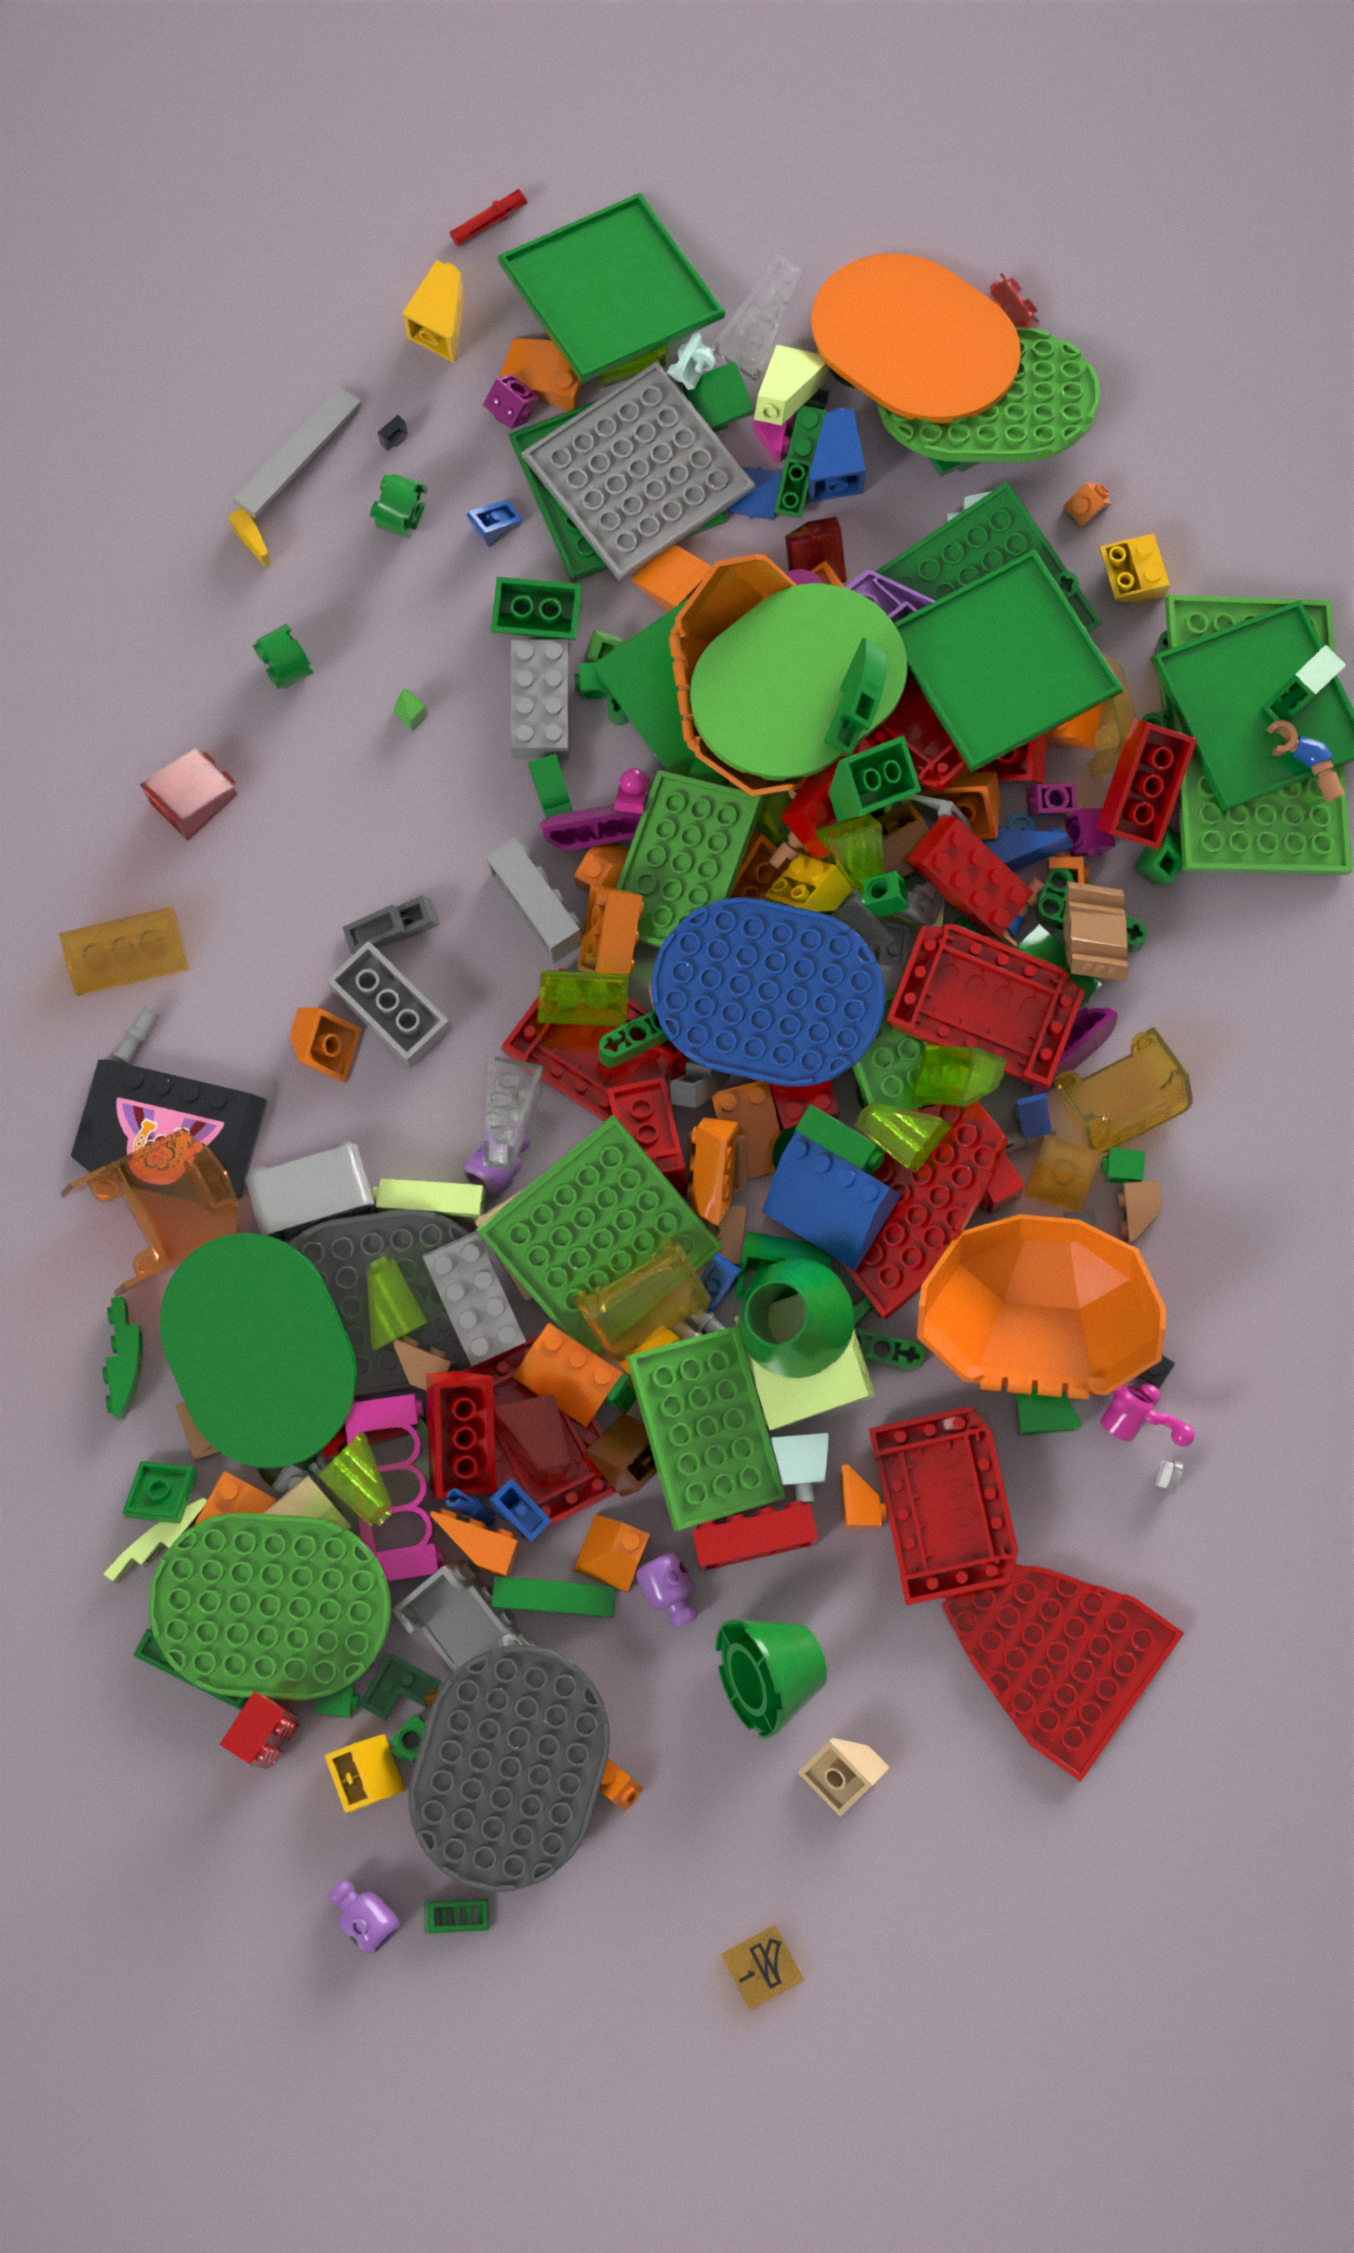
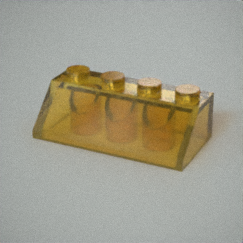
(124, 951)

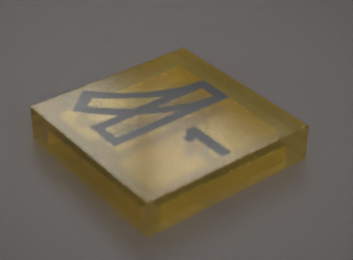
(762, 1967)

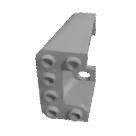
(458, 1614)

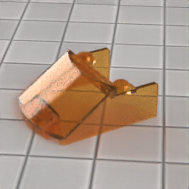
(175, 1197)

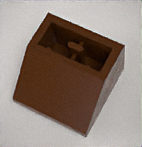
(901, 835)
(624, 1455)

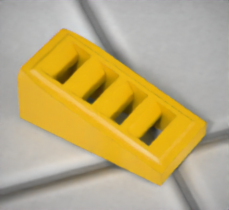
(246, 530)

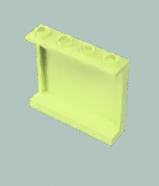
(796, 1399)

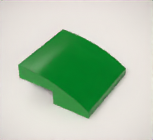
(721, 397)

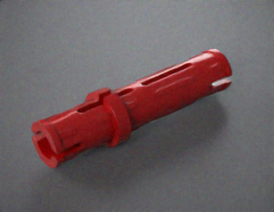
(490, 216)

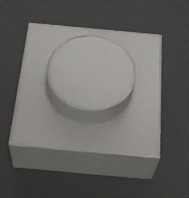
(290, 1477)

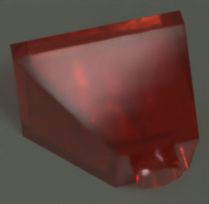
(814, 544)

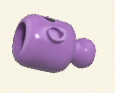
(492, 1179)
(667, 1586)
(364, 1917)

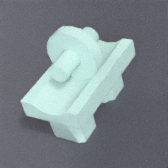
(693, 361)

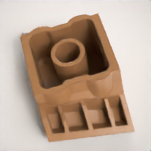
(1095, 932)

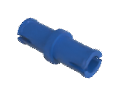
(470, 1507)

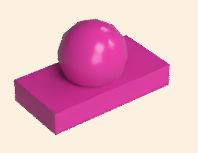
(632, 791)

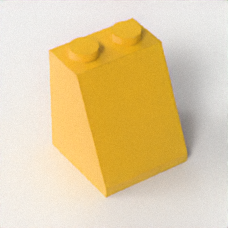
(436, 311)

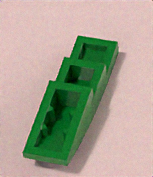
(553, 1597)

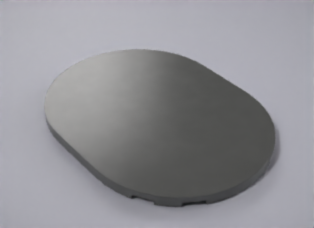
(342, 1255)
(509, 1768)

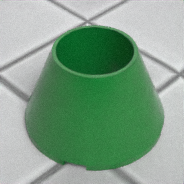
(826, 1324)
(769, 1671)

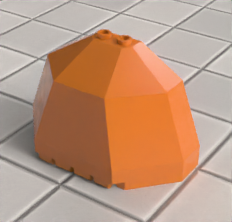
(718, 602)
(1042, 1308)

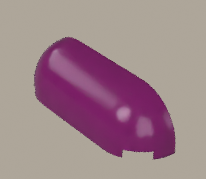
(589, 827)
(1087, 1034)

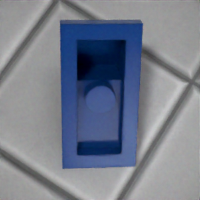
(493, 520)
(1032, 1115)
(719, 1280)
(520, 1510)

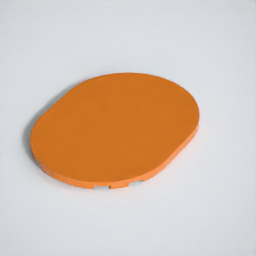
(915, 337)

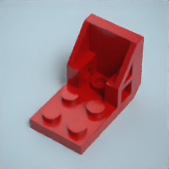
(649, 1119)

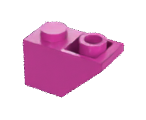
(773, 437)

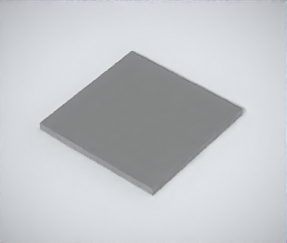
(638, 471)

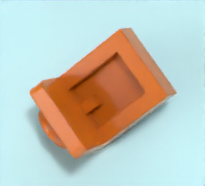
(1087, 502)
(1073, 864)
(619, 1786)

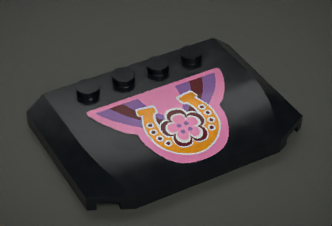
(140, 1105)

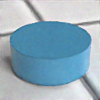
(1020, 820)

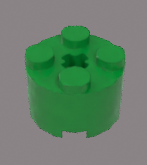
(399, 505)
(284, 657)

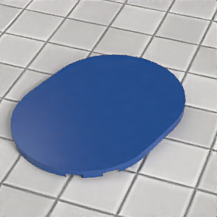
(768, 992)

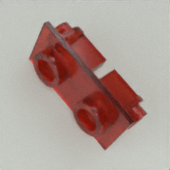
(1007, 293)

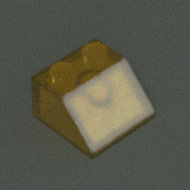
(1062, 1173)

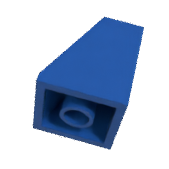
(838, 459)

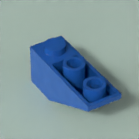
(1027, 845)

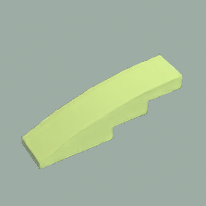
(152, 1541)

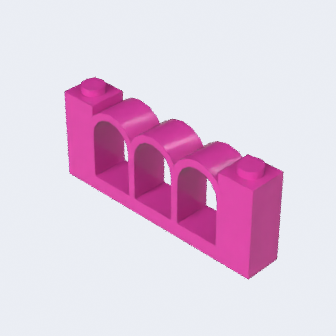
(388, 1414)

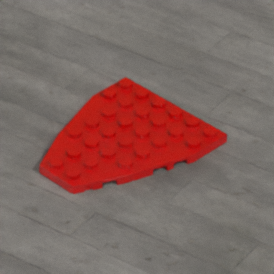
(932, 1205)
(1062, 1658)

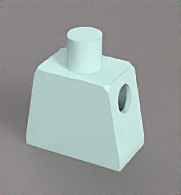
(801, 1462)

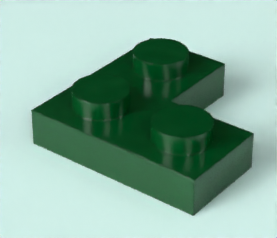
(394, 1679)

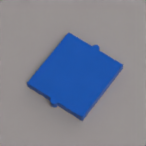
(763, 499)

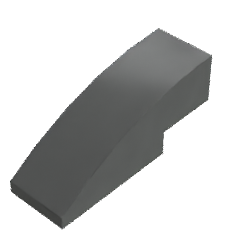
(392, 924)
(696, 1085)

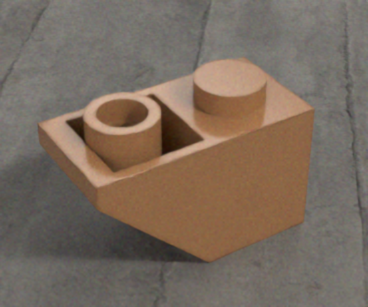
(1140, 1208)
(419, 1361)

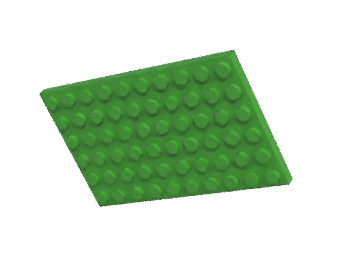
(1275, 833)

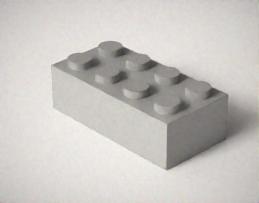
(539, 698)
(534, 900)
(389, 1004)
(473, 1298)

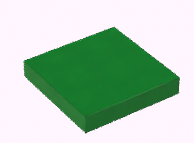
(160, 1492)

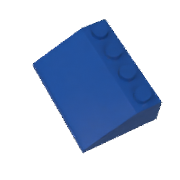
(828, 1200)

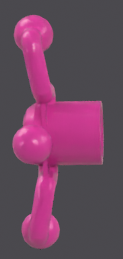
(1133, 1407)

